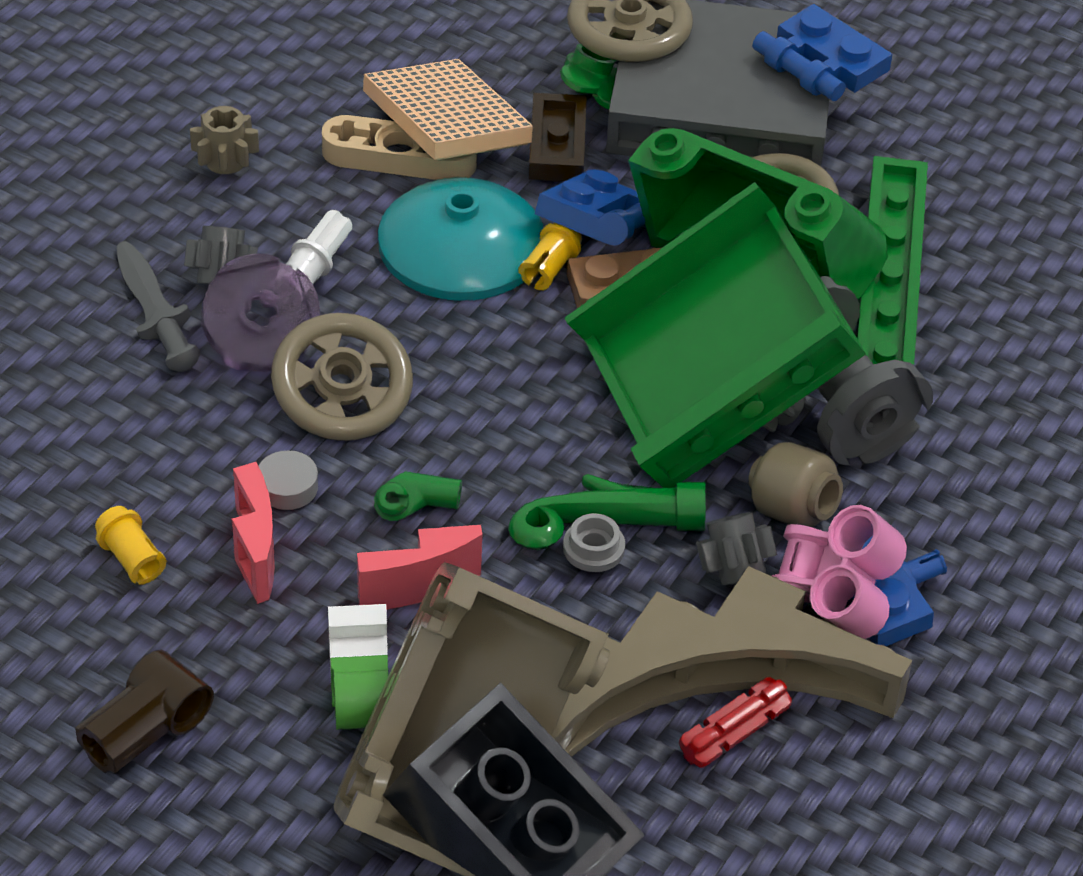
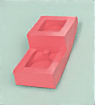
(253, 531)
(404, 575)

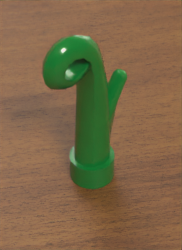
(623, 503)

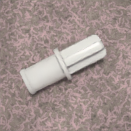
(315, 253)

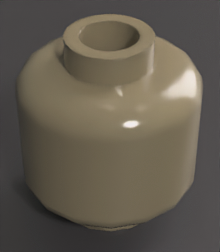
(795, 485)

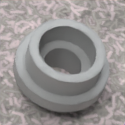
(594, 543)

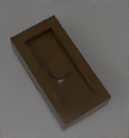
(557, 136)

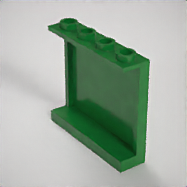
(714, 336)

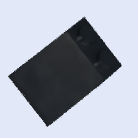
(510, 799)

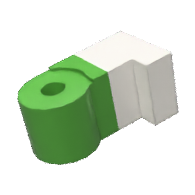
(357, 661)

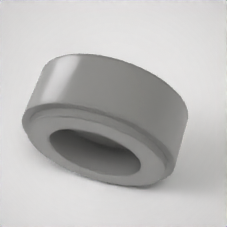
(289, 479)

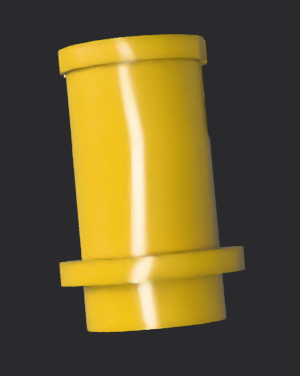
(550, 255)
(123, 535)

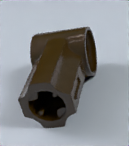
(157, 699)

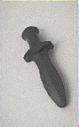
(161, 318)

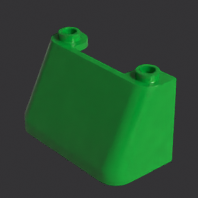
(689, 177)

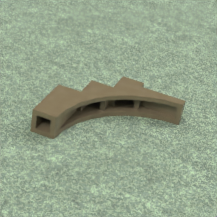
(753, 636)

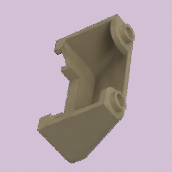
(454, 654)

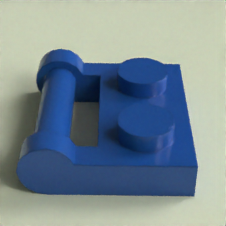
(593, 206)

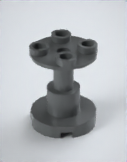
(869, 403)

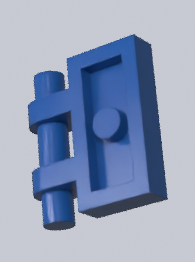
(823, 53)

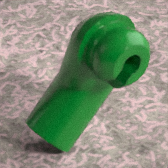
(414, 491)

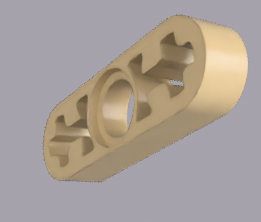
(348, 141)

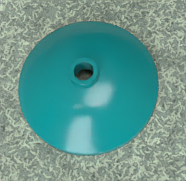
(458, 238)

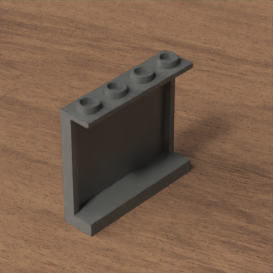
(718, 90)

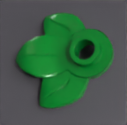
(591, 74)

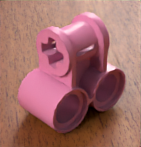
(836, 567)

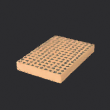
(447, 109)

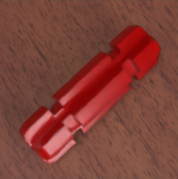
(735, 722)

